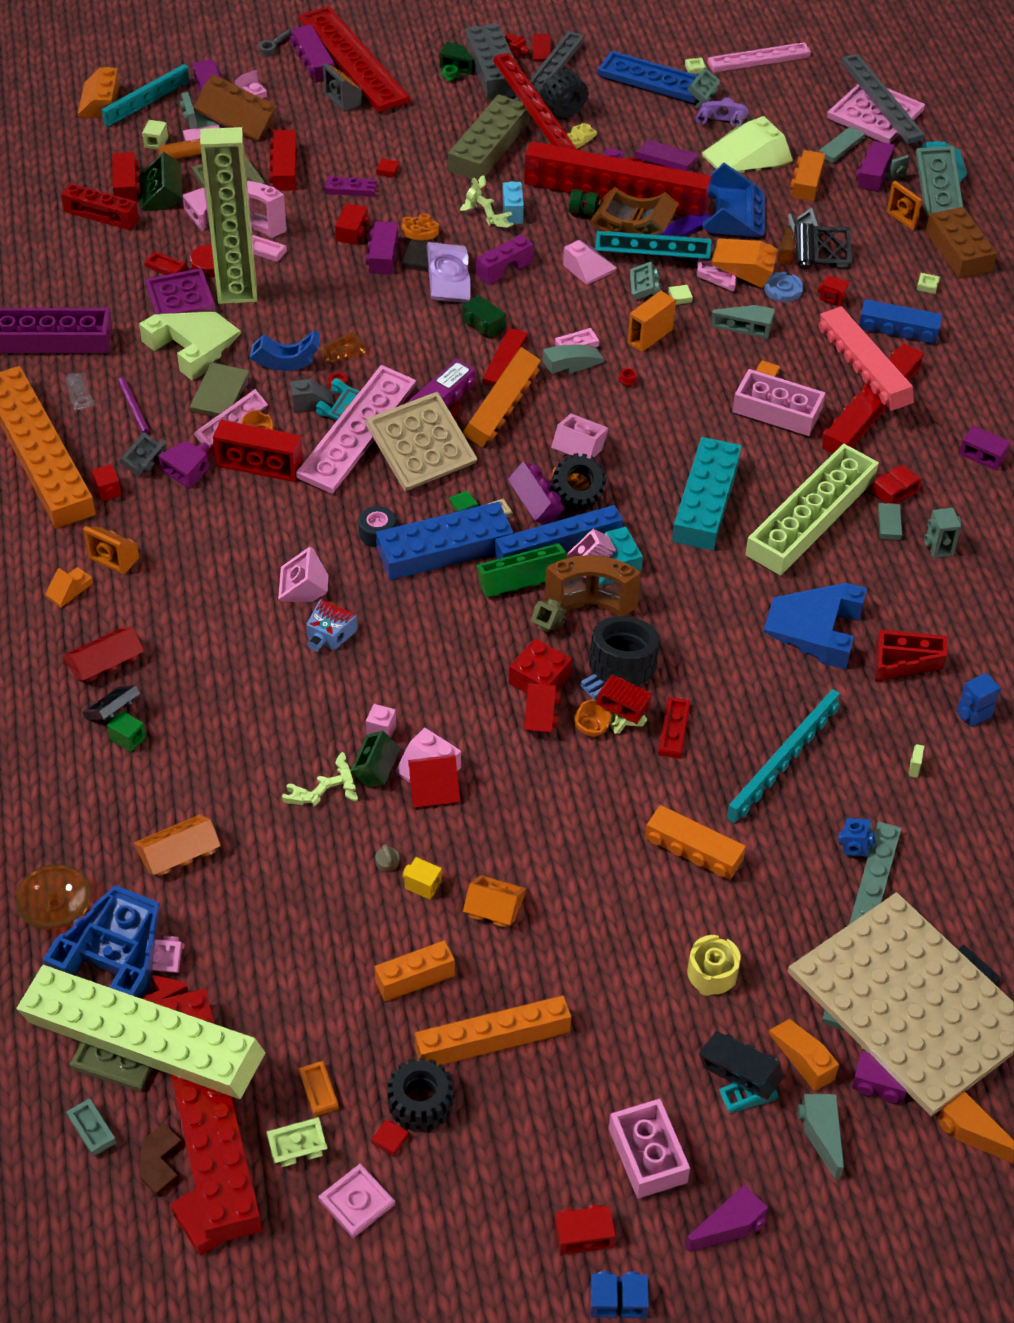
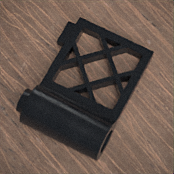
(807, 245)

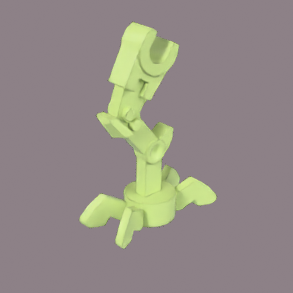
(474, 195)
(302, 796)

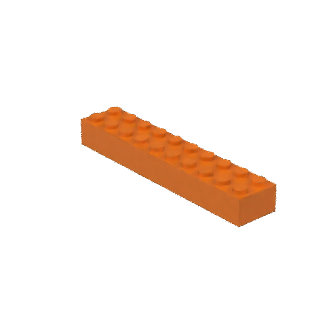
(42, 451)

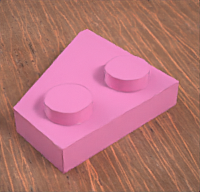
(715, 275)

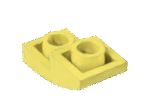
(581, 134)

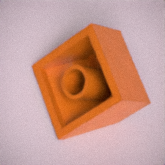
(110, 549)
(494, 900)

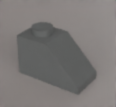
(307, 394)

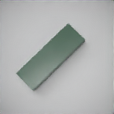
(842, 144)

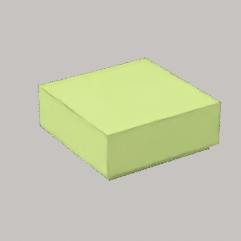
(694, 65)
(928, 283)
(681, 294)
(916, 760)

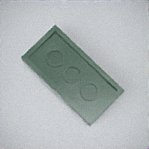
(938, 179)

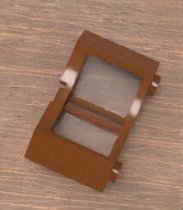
(634, 215)
(593, 581)

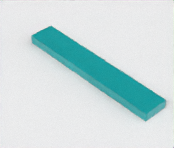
(145, 95)

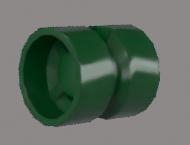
(577, 201)

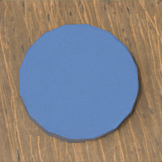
(783, 287)

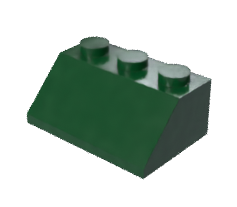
(161, 184)

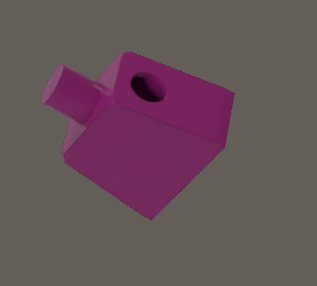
(185, 462)

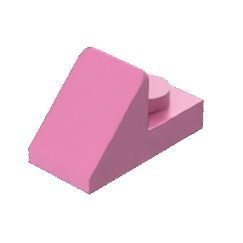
(250, 83)

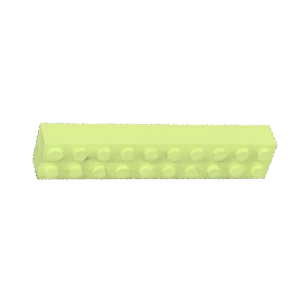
(229, 214)
(142, 1031)

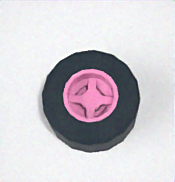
(375, 520)

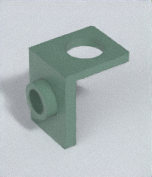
(898, 168)

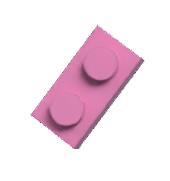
(583, 337)

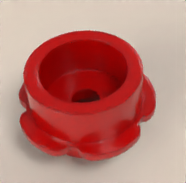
(628, 377)

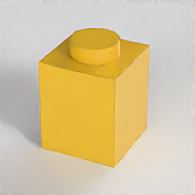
(422, 878)

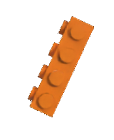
(695, 842)

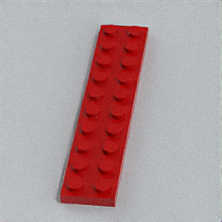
(355, 59)

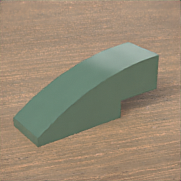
(571, 357)

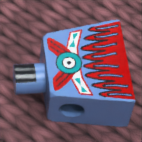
(330, 626)

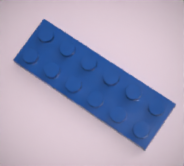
(647, 75)

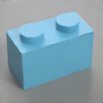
(513, 201)

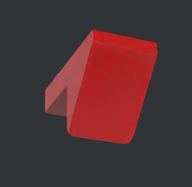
(540, 47)
(165, 988)

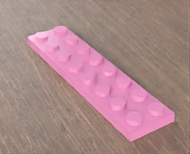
(349, 435)

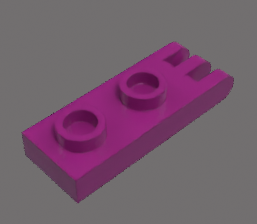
(351, 186)

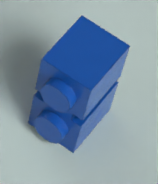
(978, 699)
(633, 1295)

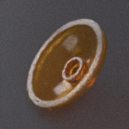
(49, 887)

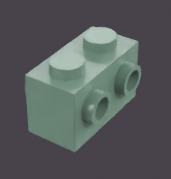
(942, 532)

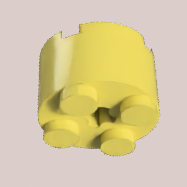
(713, 965)

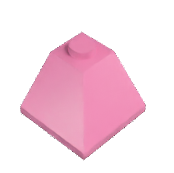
(586, 262)
(303, 578)

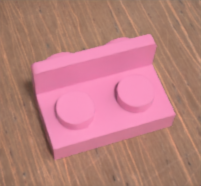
(167, 954)

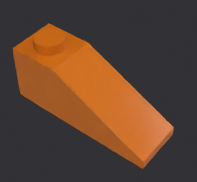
(806, 1054)
(974, 1127)

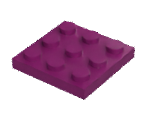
(180, 293)

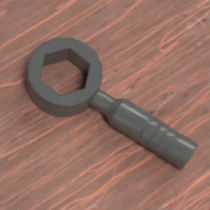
(272, 44)

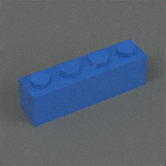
(900, 321)

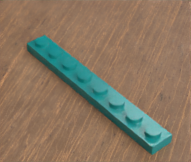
(780, 760)

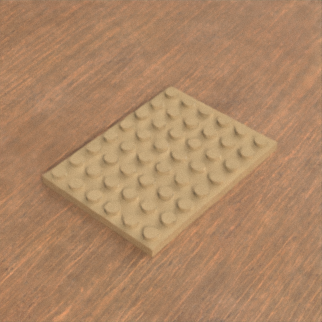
(911, 1002)

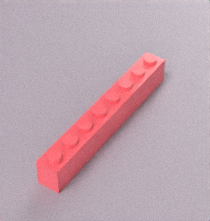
(866, 358)

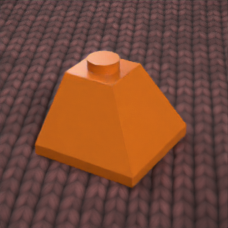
(904, 205)

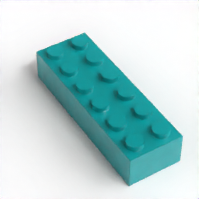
(706, 493)

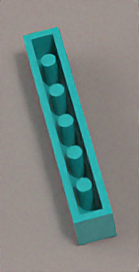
(653, 244)

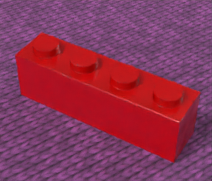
(283, 160)

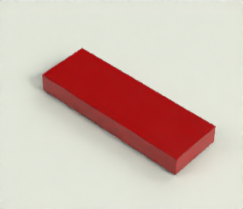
(674, 727)

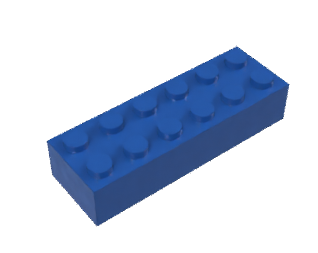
(441, 540)

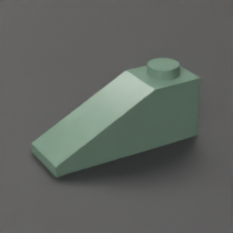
(747, 320)
(822, 1128)

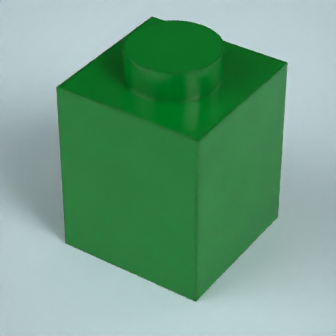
(126, 731)

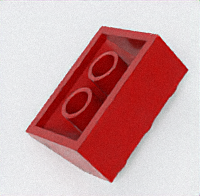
(104, 654)

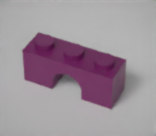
(492, 263)

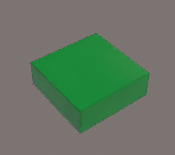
(462, 501)

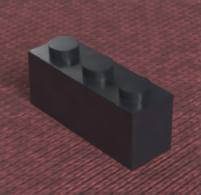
(742, 1064)

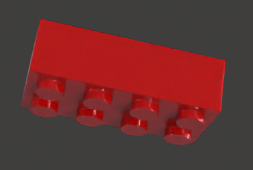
(258, 450)

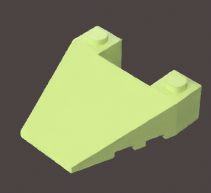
(200, 333)

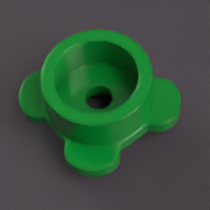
(450, 73)

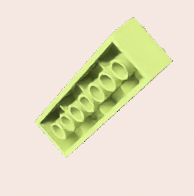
(811, 509)

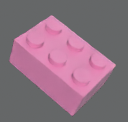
(649, 1148)

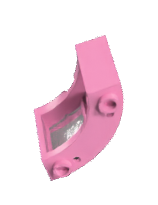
(266, 209)

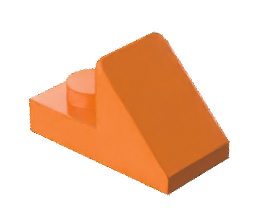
(67, 586)

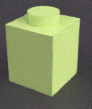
(155, 134)

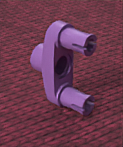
(714, 110)

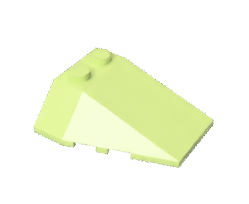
(751, 147)

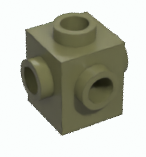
(542, 614)

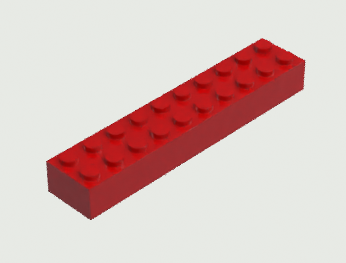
(572, 169)
(214, 1145)

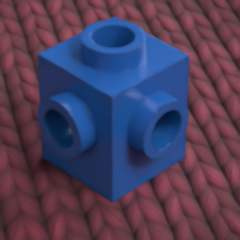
(857, 837)

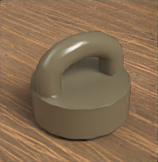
(387, 858)

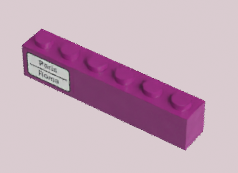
(450, 383)

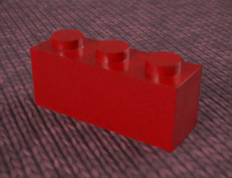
(126, 175)

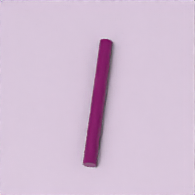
(133, 405)

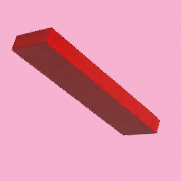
(506, 351)

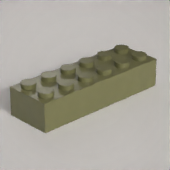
(488, 138)

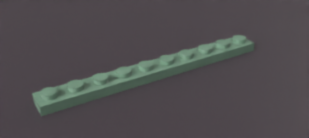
(872, 882)

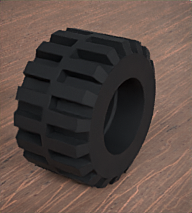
(564, 94)
(583, 466)
(420, 1113)

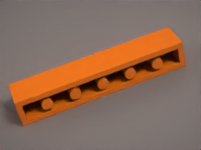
(501, 397)
(494, 1031)

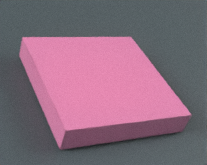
(356, 1200)

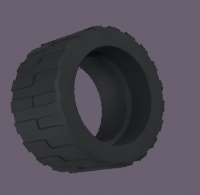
(625, 649)

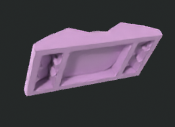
(448, 272)

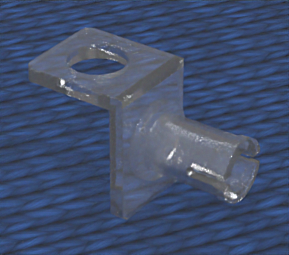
(78, 390)

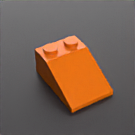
(745, 259)

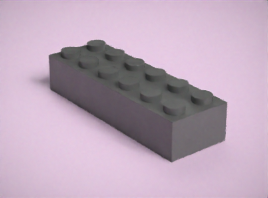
(483, 45)

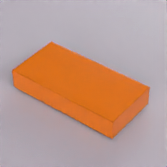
(318, 1088)

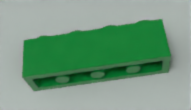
(518, 570)

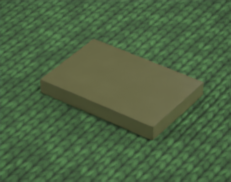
(219, 389)
(111, 1067)

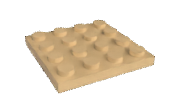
(421, 441)

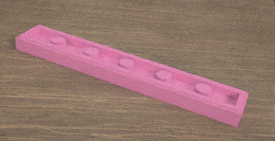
(759, 57)

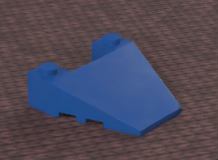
(809, 620)
(114, 937)

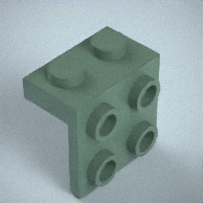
(194, 118)

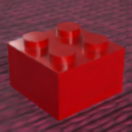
(540, 665)

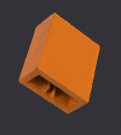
(651, 321)

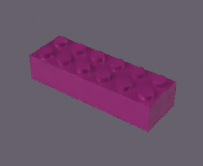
(55, 330)

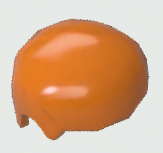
(257, 419)
(592, 719)

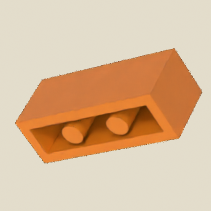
(807, 175)
(414, 971)

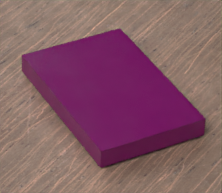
(667, 155)

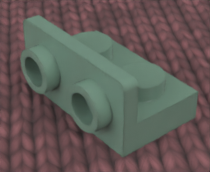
(704, 86)
(645, 280)

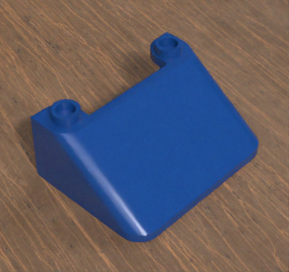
(737, 205)

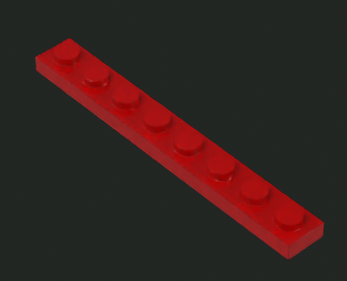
(532, 101)

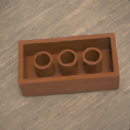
(961, 242)

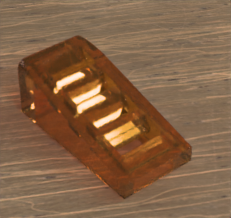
(786, 249)
(352, 347)

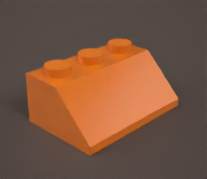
(99, 92)
(177, 845)

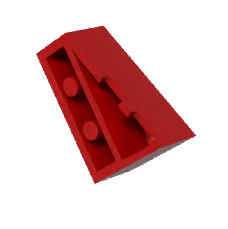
(908, 653)

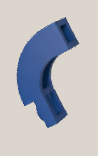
(285, 357)

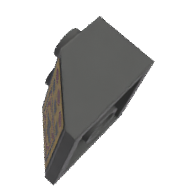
(341, 88)

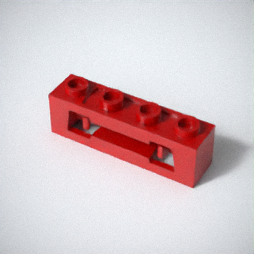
(100, 206)

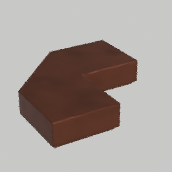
(153, 1169)

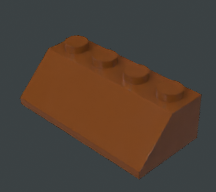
(235, 107)

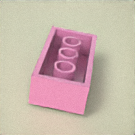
(778, 402)

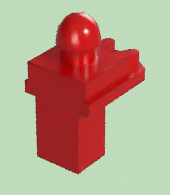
(516, 44)

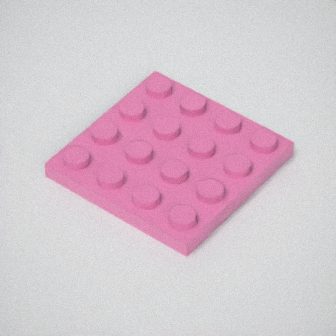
(860, 112)

